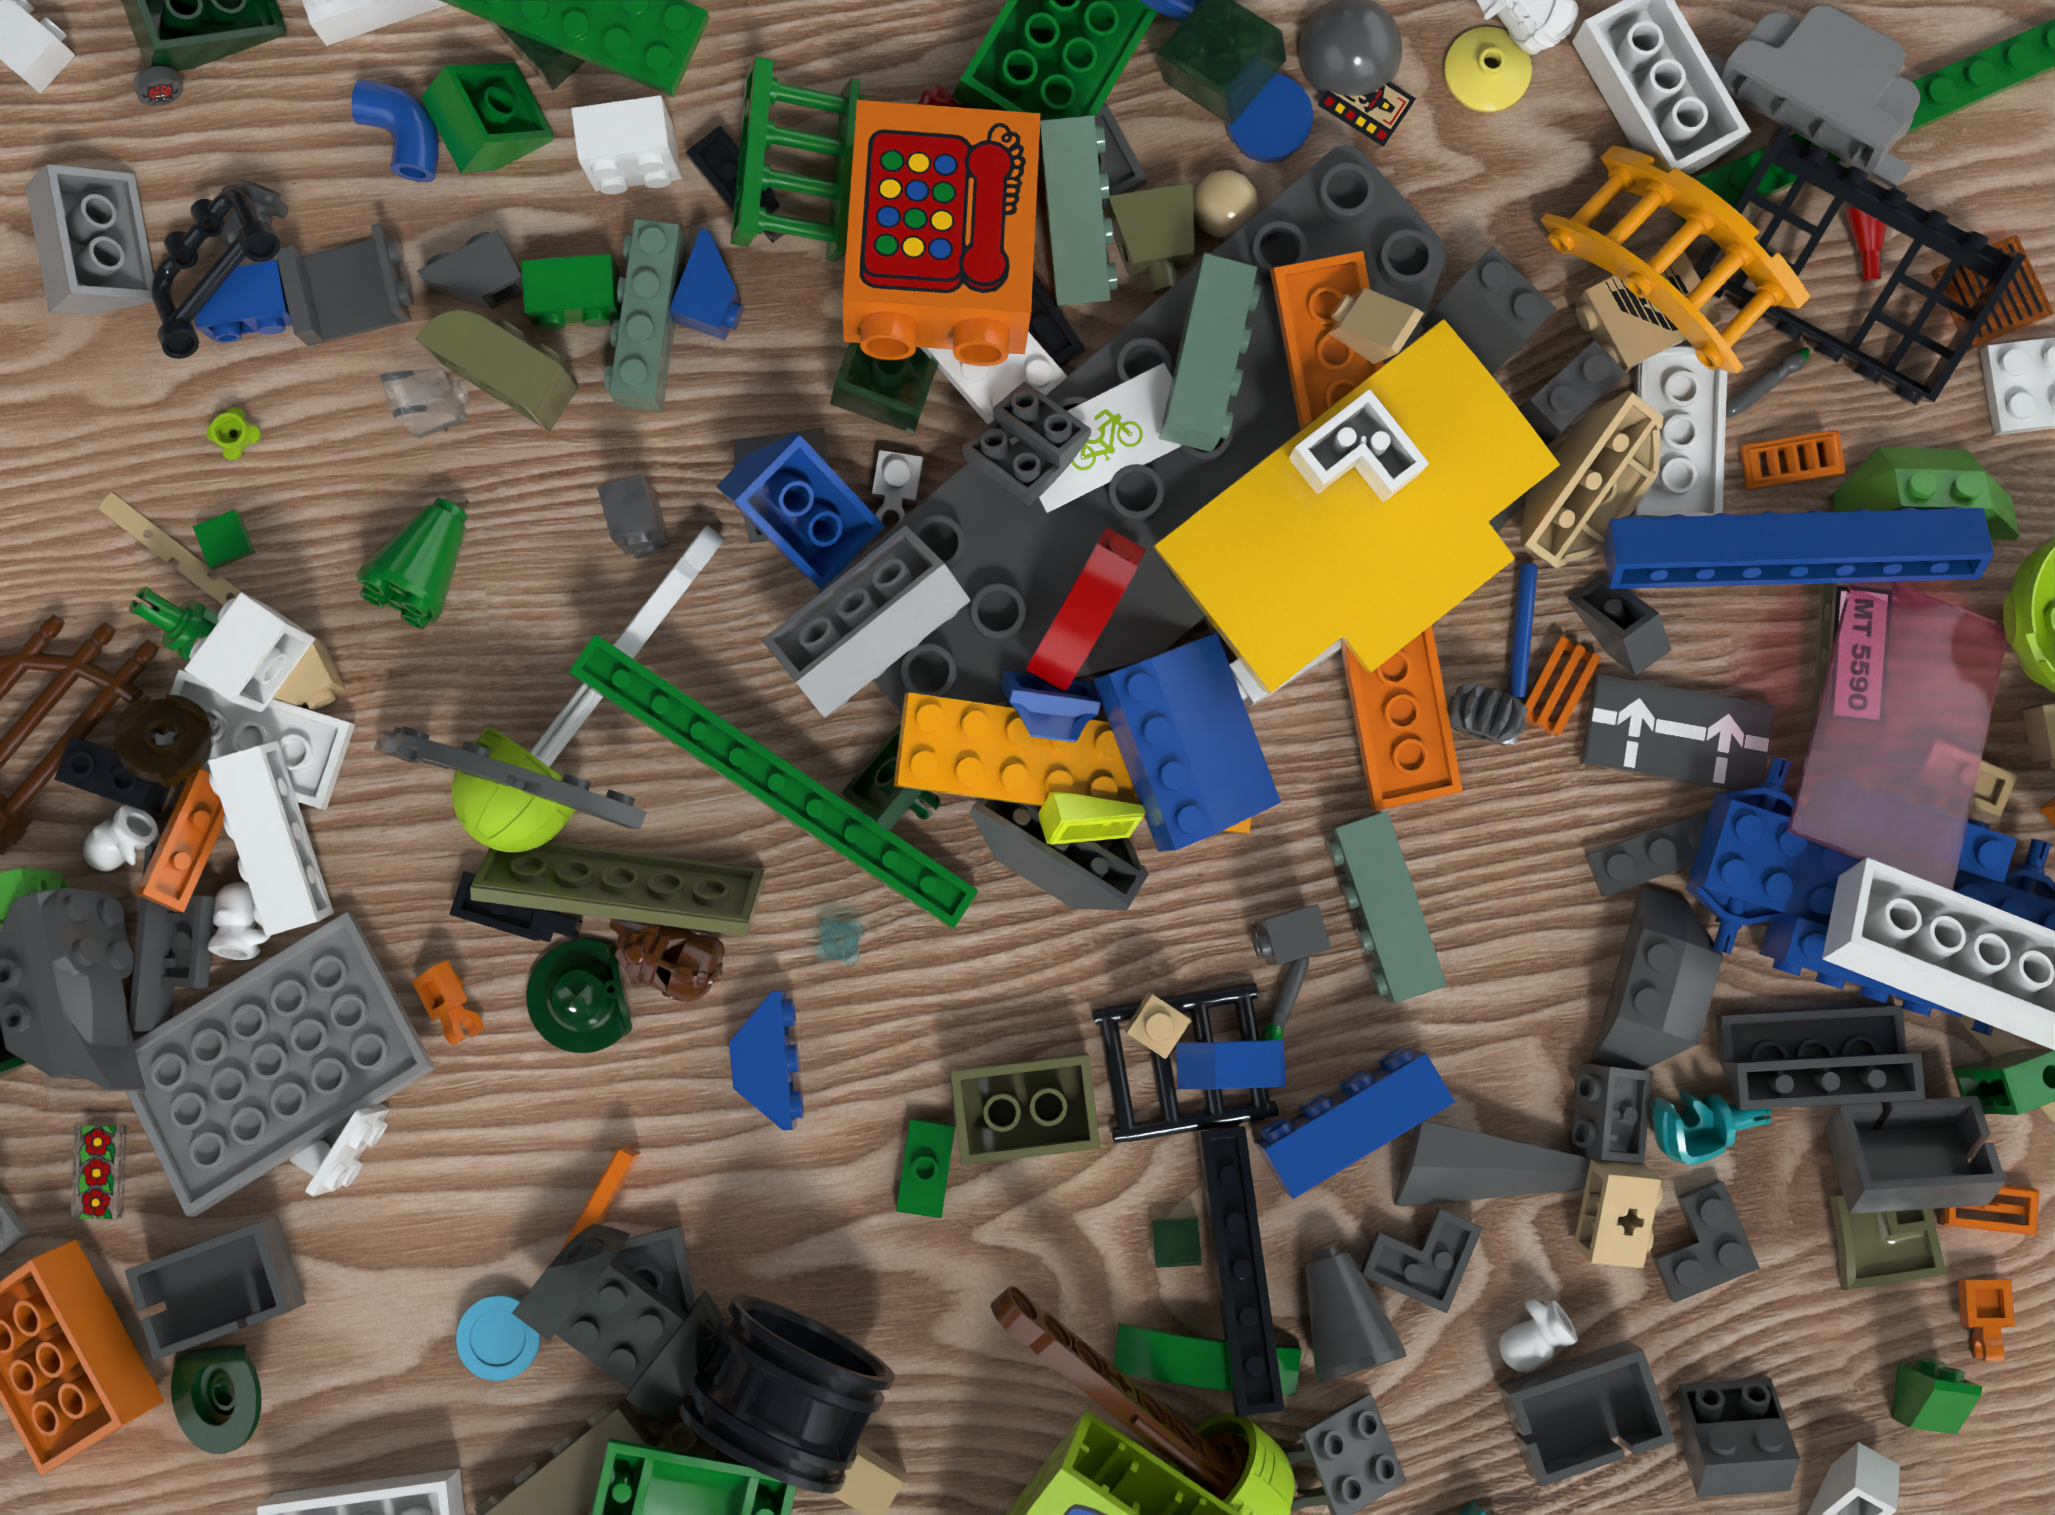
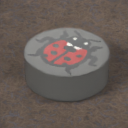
(157, 85)

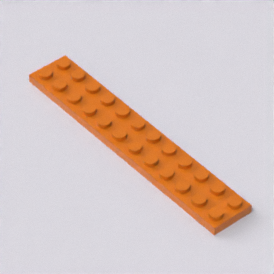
(1403, 702)

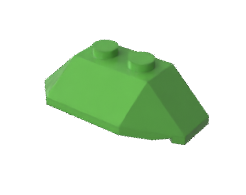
(1927, 480)

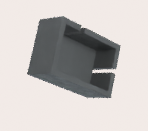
(1914, 1155)
(216, 1287)
(1579, 1405)

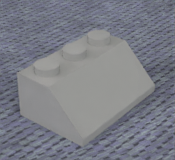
(90, 239)

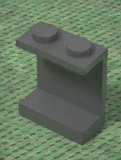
(346, 288)

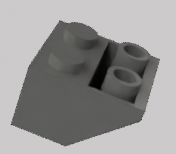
(1736, 1438)

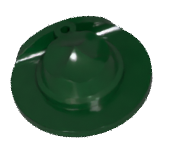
(579, 997)
(216, 1397)

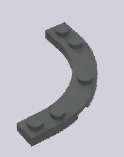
(475, 761)

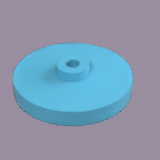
(494, 1340)

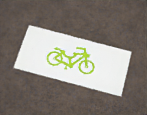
(1123, 433)

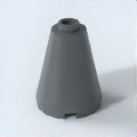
(1346, 1318)

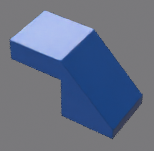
(1230, 1064)

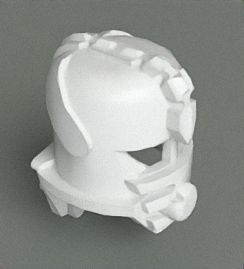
(1533, 23)

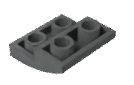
(1045, 447)

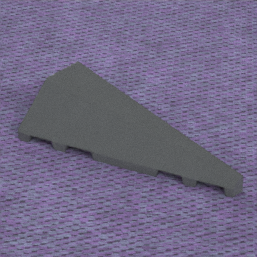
(1470, 1165)

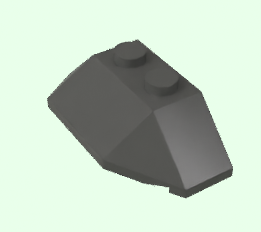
(1077, 873)
(1659, 985)

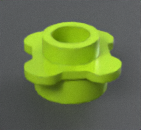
(221, 428)

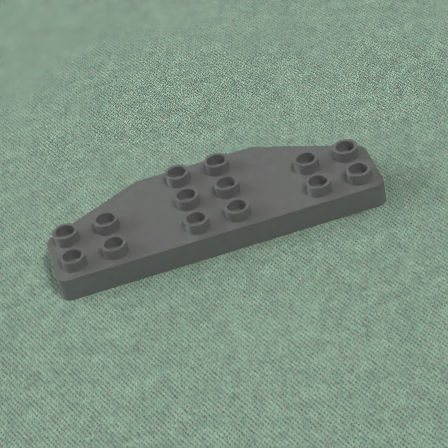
(1025, 561)

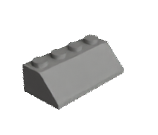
(866, 620)

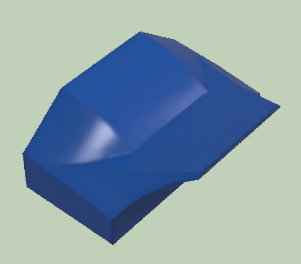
(1049, 710)

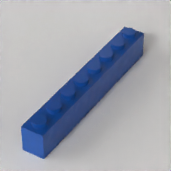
(1797, 548)

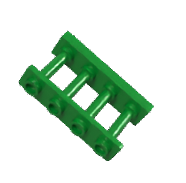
(756, 175)

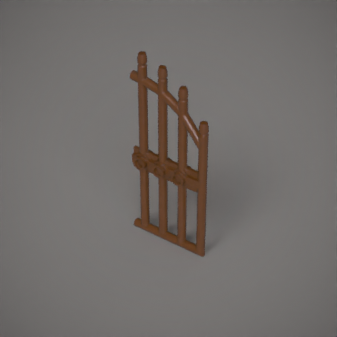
(69, 668)

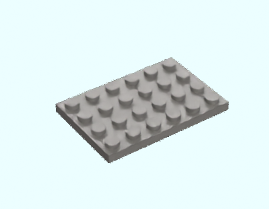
(273, 1063)

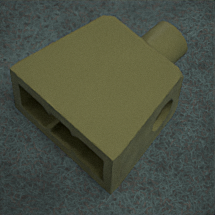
(1154, 232)

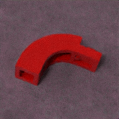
(1086, 609)

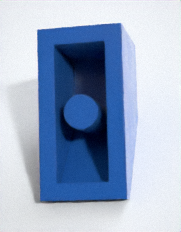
(706, 292)

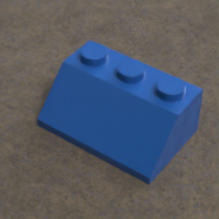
(801, 507)

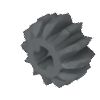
(1487, 714)

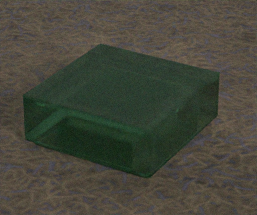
(1176, 1242)

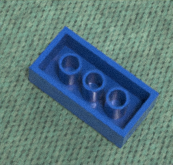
(1353, 1121)

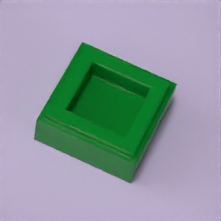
(223, 539)

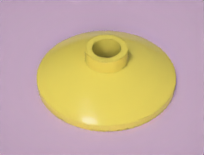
(1481, 86)

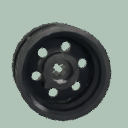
(786, 1395)

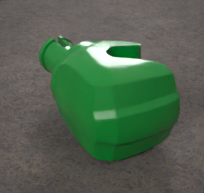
(179, 624)

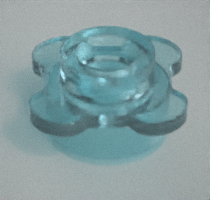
(830, 932)

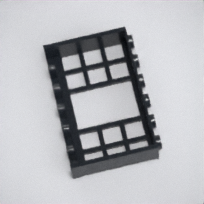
(1892, 209)

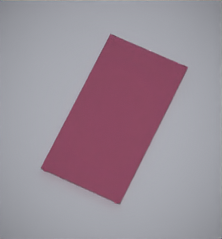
(1900, 730)

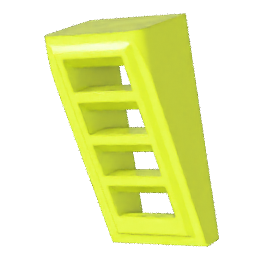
(1087, 818)

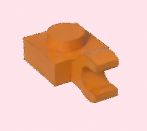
(443, 1000)
(1987, 1307)

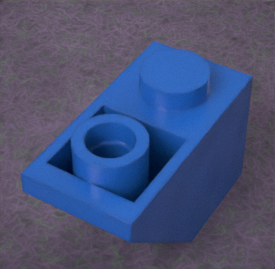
(246, 303)

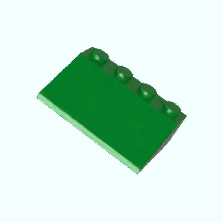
(1054, 56)

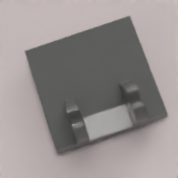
(1349, 1457)

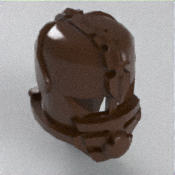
(669, 958)

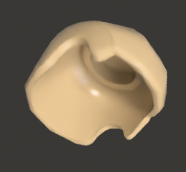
(1224, 203)

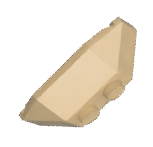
(1600, 477)

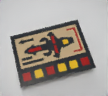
(1371, 114)

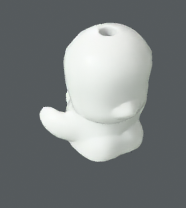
(119, 838)
(236, 924)
(1533, 1341)

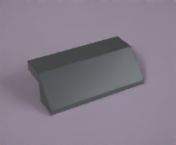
(1818, 1057)

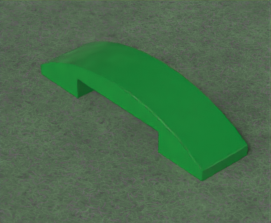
(1189, 1358)

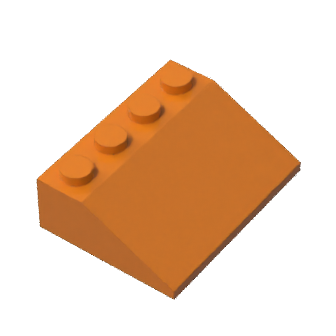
(66, 1359)

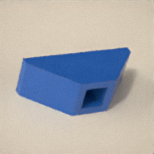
(765, 1061)

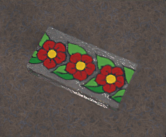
(98, 1171)

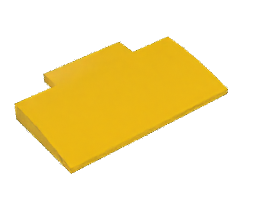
(1302, 569)

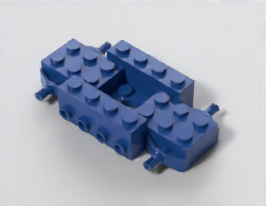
(1761, 873)

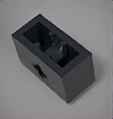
(101, 772)

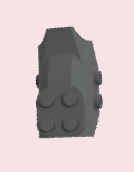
(65, 988)

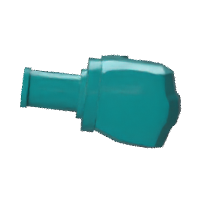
(1702, 1128)

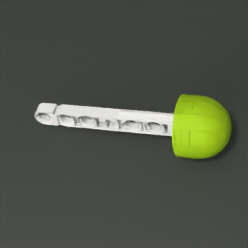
(520, 821)

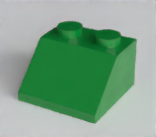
(485, 115)

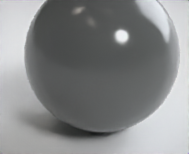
(1350, 47)

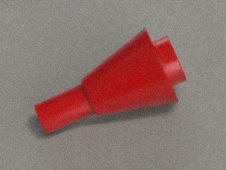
(1869, 240)

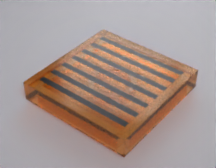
(2018, 306)

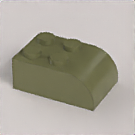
(501, 364)
(1025, 1109)

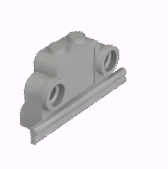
(1828, 85)

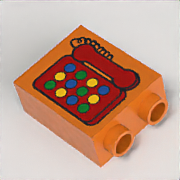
(941, 231)

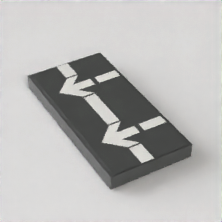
(1677, 734)

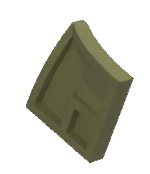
(1885, 1246)

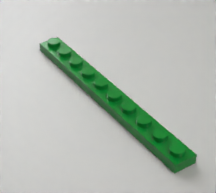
(1940, 96)
(772, 781)

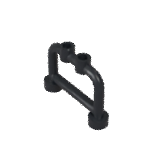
(255, 241)

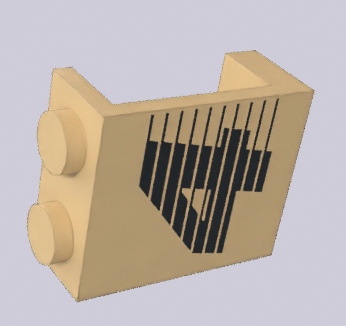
(1631, 325)

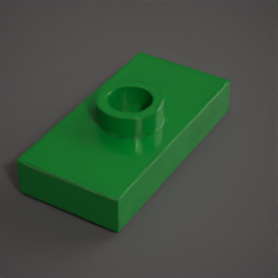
(925, 1168)

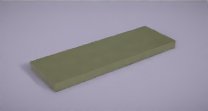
(622, 886)

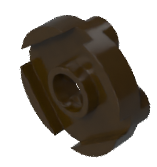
(170, 762)

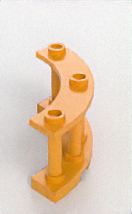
(1705, 214)

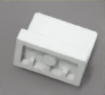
(336, 1156)

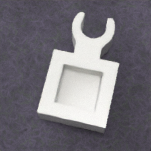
(896, 482)

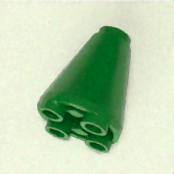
(416, 564)

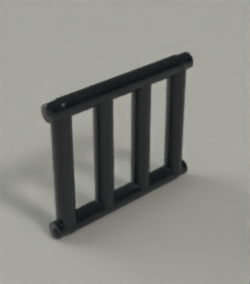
(1171, 1121)

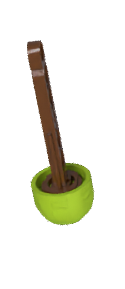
(1220, 1455)

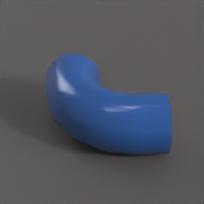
(407, 120)

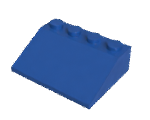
(1187, 743)

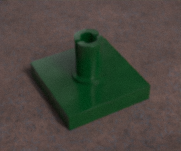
(875, 790)

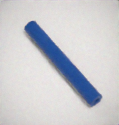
(1522, 630)

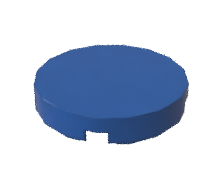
(1274, 122)

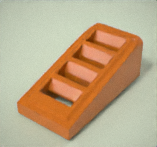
(1830, 456)

